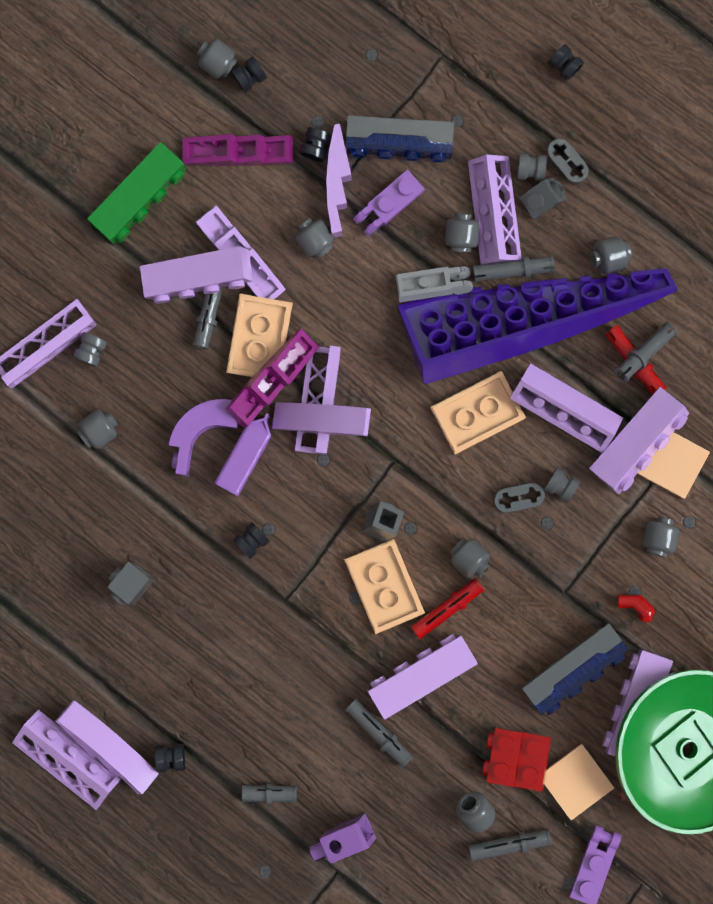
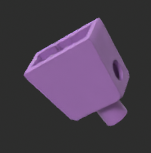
(353, 836)

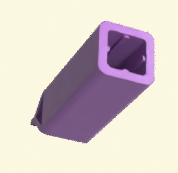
(244, 456)

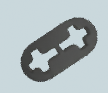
(572, 158)
(520, 504)

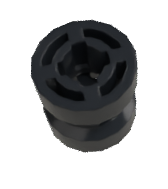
(564, 58)
(243, 77)
(315, 144)
(251, 540)
(170, 758)

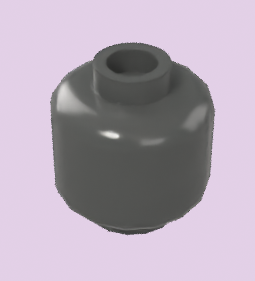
(216, 58)
(461, 233)
(314, 238)
(610, 255)
(97, 429)
(660, 537)
(470, 558)
(475, 812)

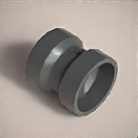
(531, 167)
(90, 349)
(561, 485)

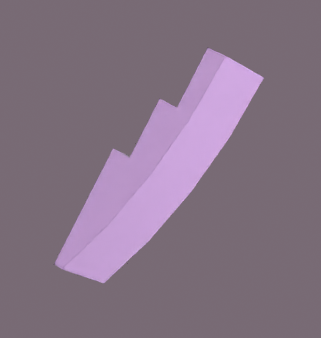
(337, 173)
(225, 236)
(321, 419)
(107, 747)

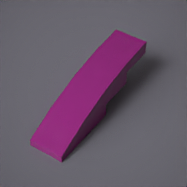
(237, 150)
(272, 377)

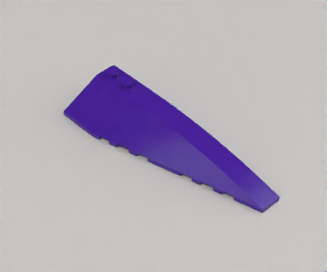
(493, 325)

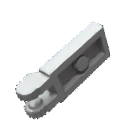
(433, 283)

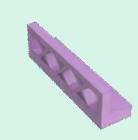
(490, 209)
(47, 349)
(328, 395)
(69, 756)

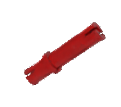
(624, 347)
(473, 588)

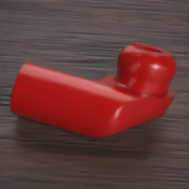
(640, 605)

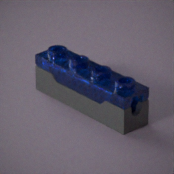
(399, 138)
(575, 668)

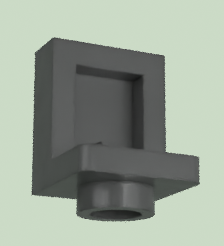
(543, 197)

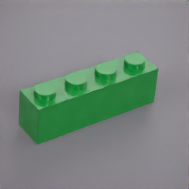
(137, 194)

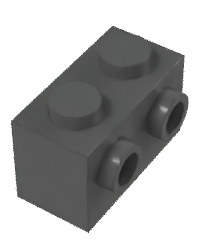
(129, 583)

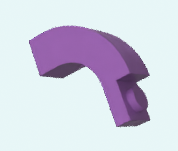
(194, 423)

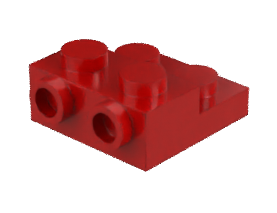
(517, 759)

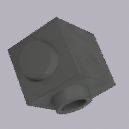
(382, 521)

